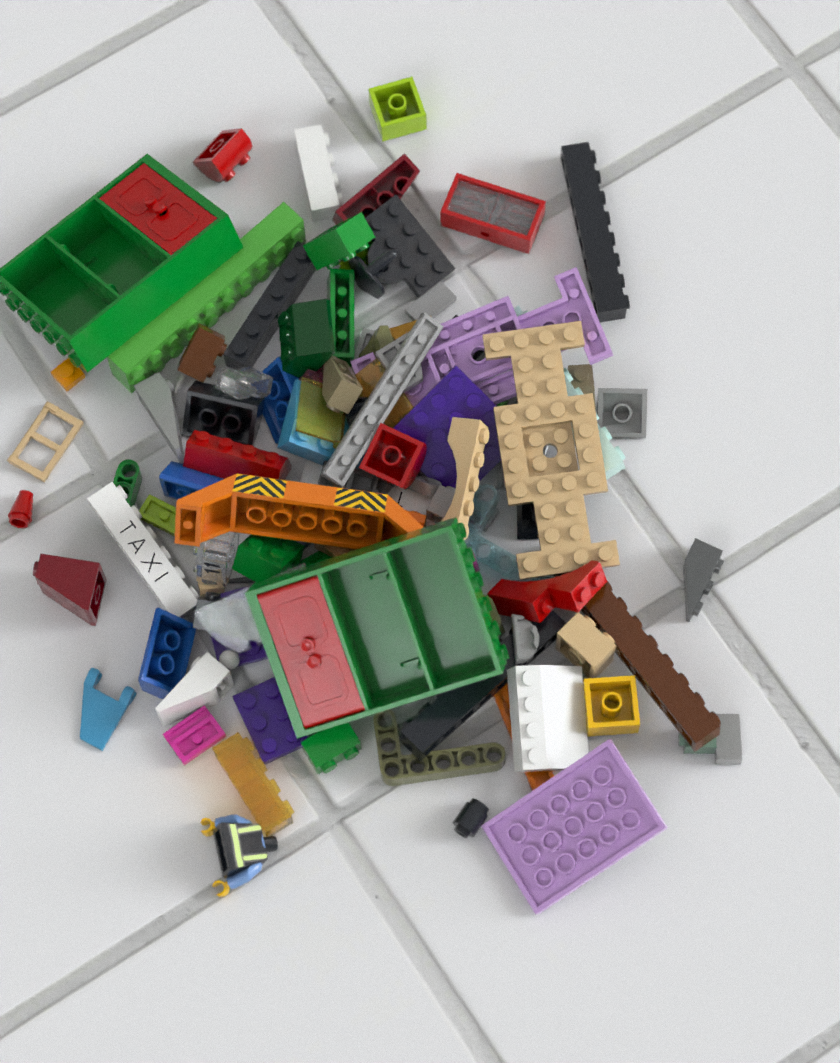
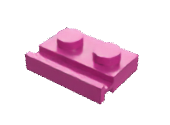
(194, 735)

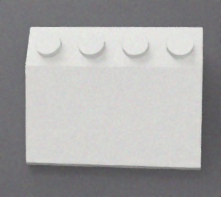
(547, 717)

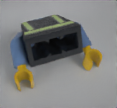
(239, 849)

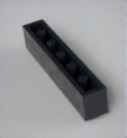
(263, 318)

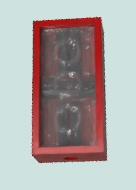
(492, 213)

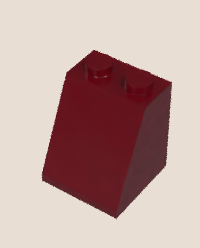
(72, 584)

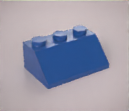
(278, 400)
(182, 481)
(166, 653)

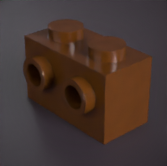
(201, 353)

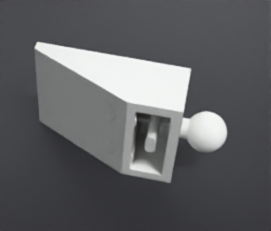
(203, 685)

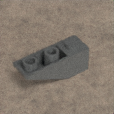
(698, 569)

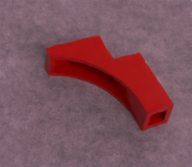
(538, 598)

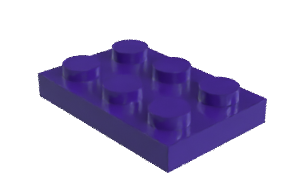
(267, 721)

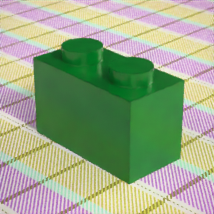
(331, 747)

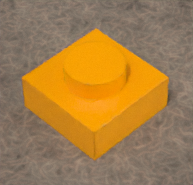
(67, 375)

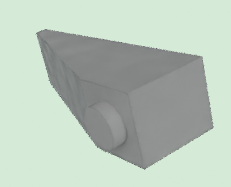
(160, 404)

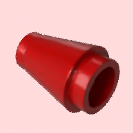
(21, 511)

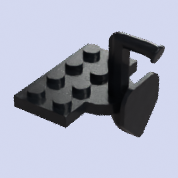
(402, 250)

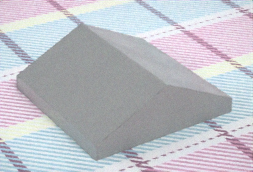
(623, 411)

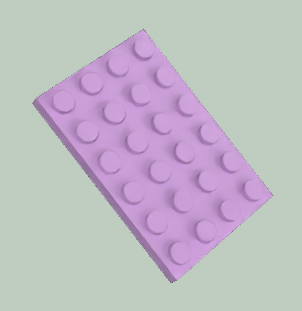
(574, 826)

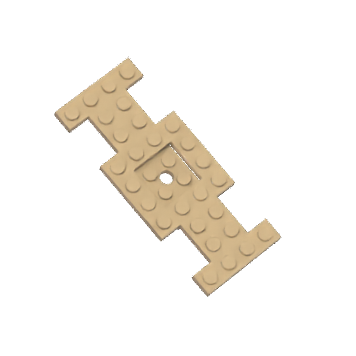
(541, 420)

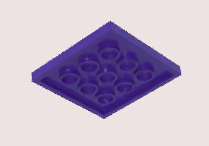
(431, 422)

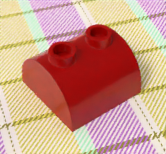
(224, 154)
(394, 456)

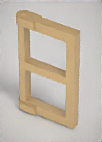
(59, 449)

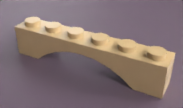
(467, 442)

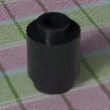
(470, 818)

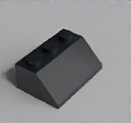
(222, 414)

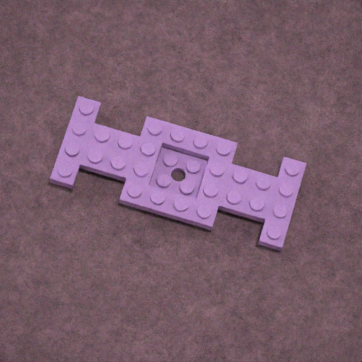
(463, 337)

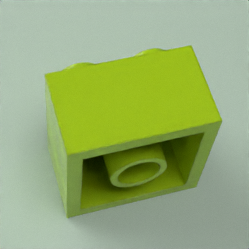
(397, 108)

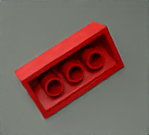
(226, 458)

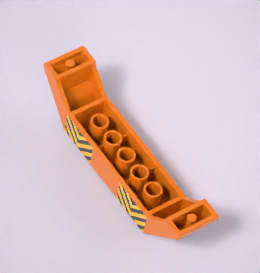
(290, 512)

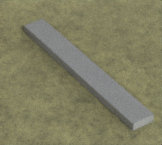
(381, 400)

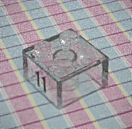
(216, 559)

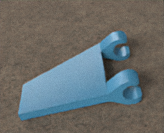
(100, 711)

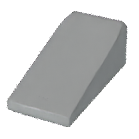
(729, 741)

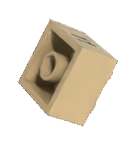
(585, 645)

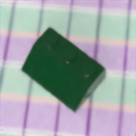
(306, 336)

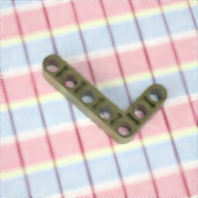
(431, 771)

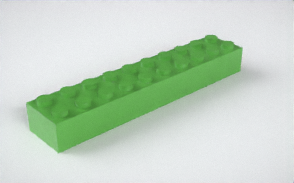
(169, 333)

